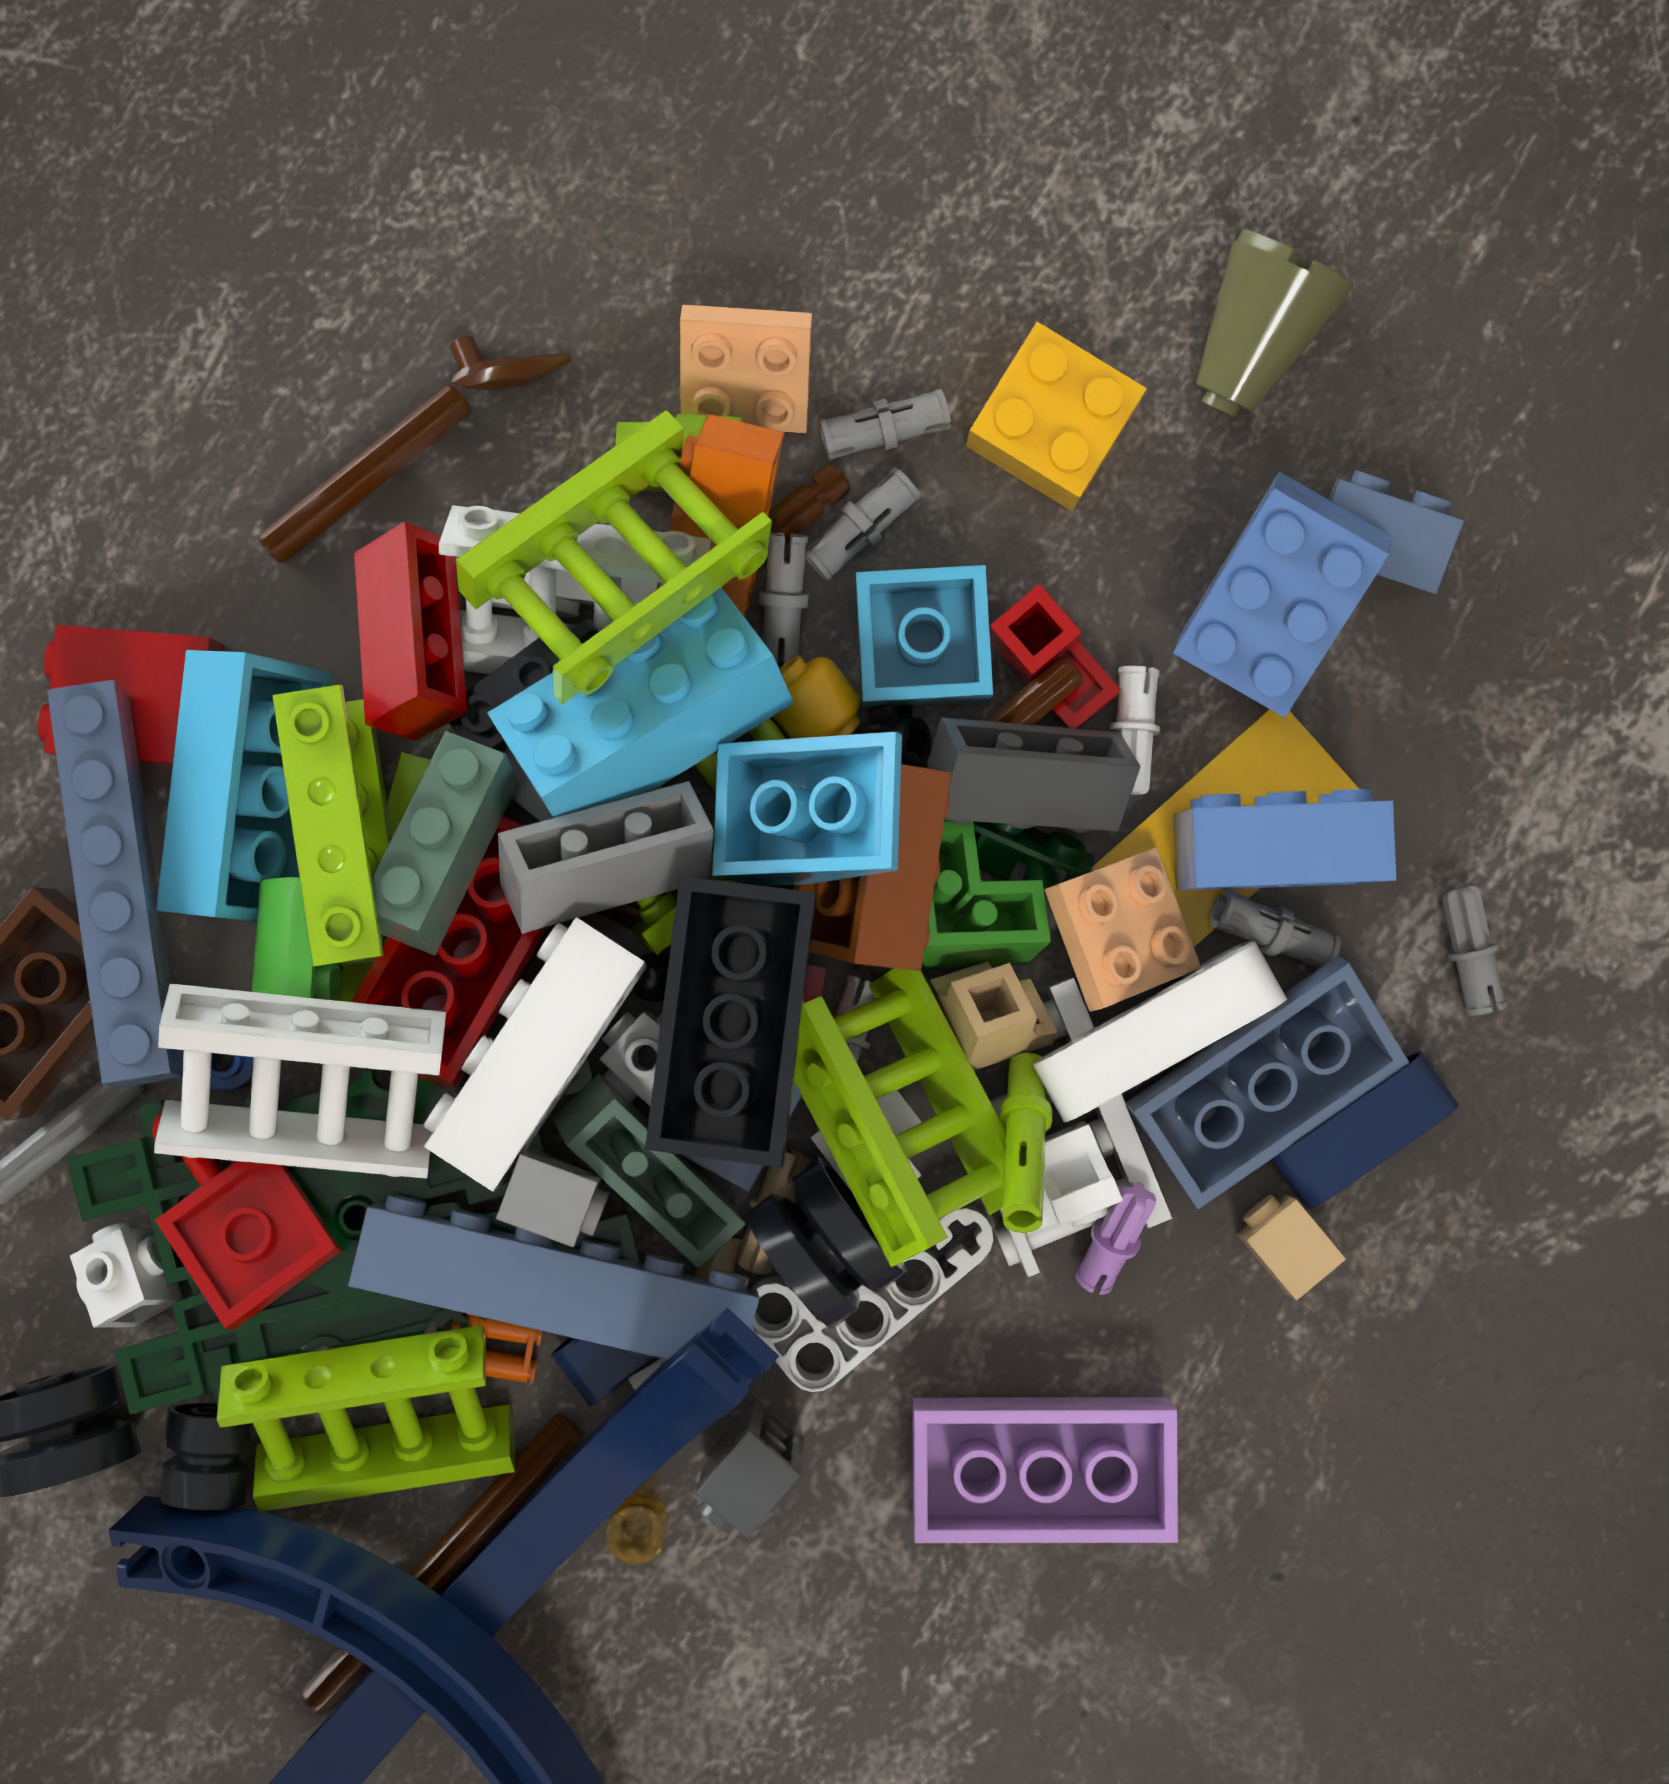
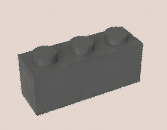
(1034, 774)
(749, 1470)

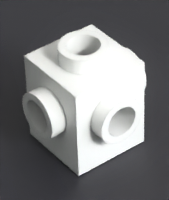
(622, 1058)
(123, 1277)

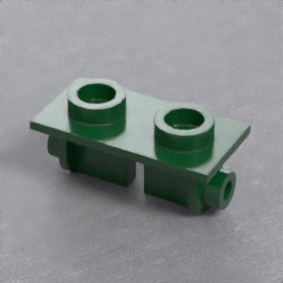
(1048, 857)

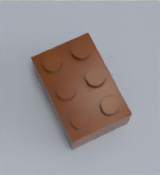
(887, 914)

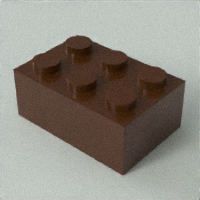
(42, 1000)

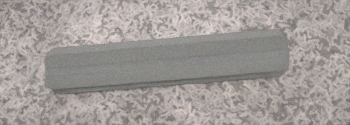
(61, 1135)

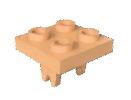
(746, 365)
(1122, 929)

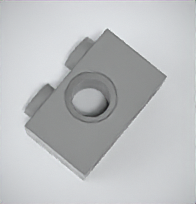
(553, 1197)

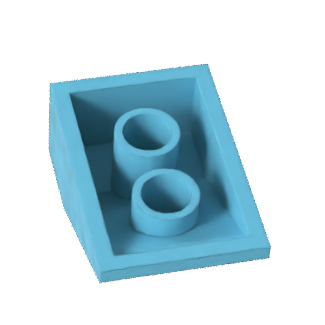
(807, 809)

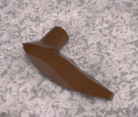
(499, 372)

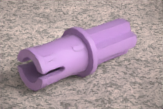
(1115, 1238)

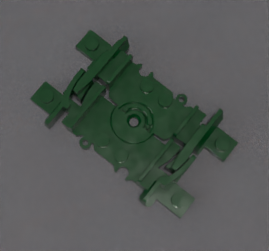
(321, 1306)

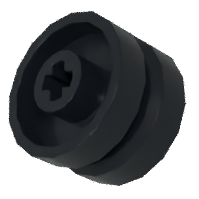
(818, 1248)
(58, 1430)

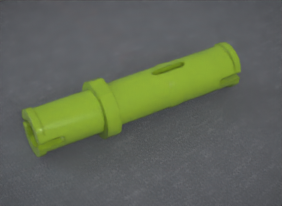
(1026, 1119)

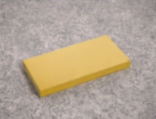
(1264, 759)

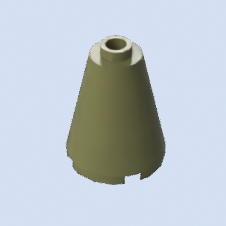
(1263, 320)

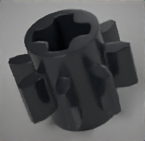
(914, 731)

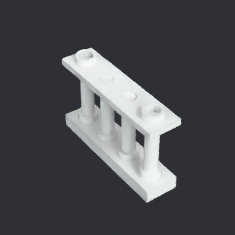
(493, 638)
(302, 1031)
(1112, 1132)

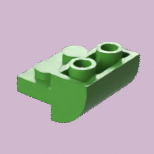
(283, 946)

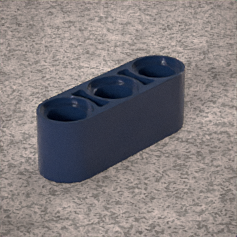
(1366, 1132)

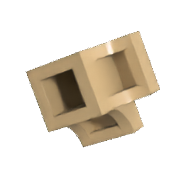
(993, 1013)

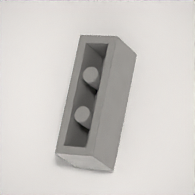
(604, 856)

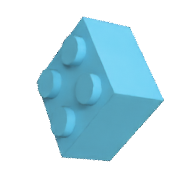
(924, 636)

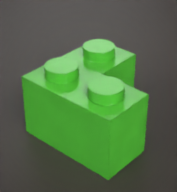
(981, 919)

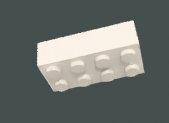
(535, 1054)

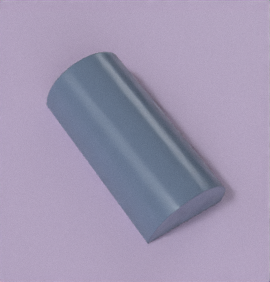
(1267, 1083)

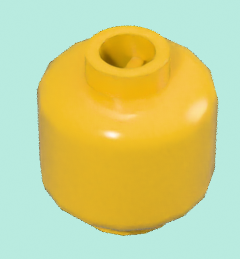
(822, 700)

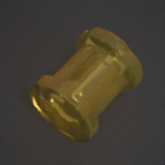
(637, 1549)

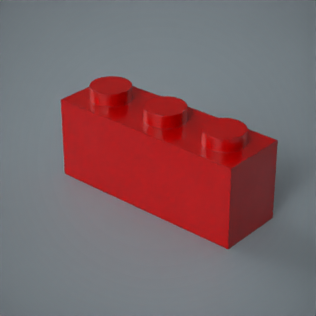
(409, 633)

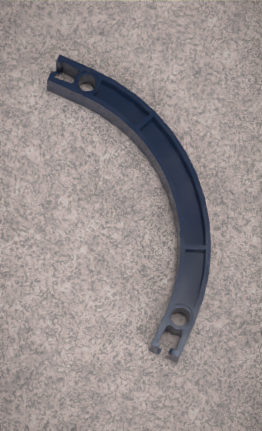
(650, 1426)
(368, 1612)

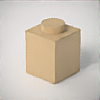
(1289, 1244)

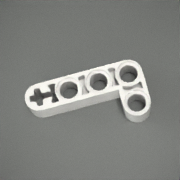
(1160, 1031)
(896, 1304)

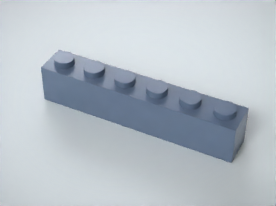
(113, 881)
(538, 1282)

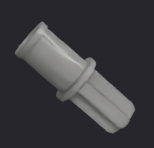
(1473, 951)

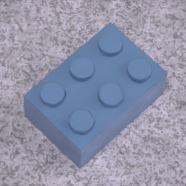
(1283, 594)
(1284, 841)

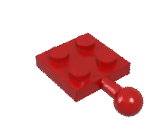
(245, 1235)

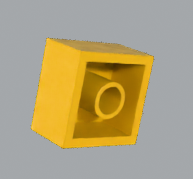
(1054, 416)

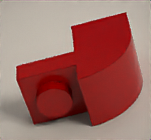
(1034, 637)

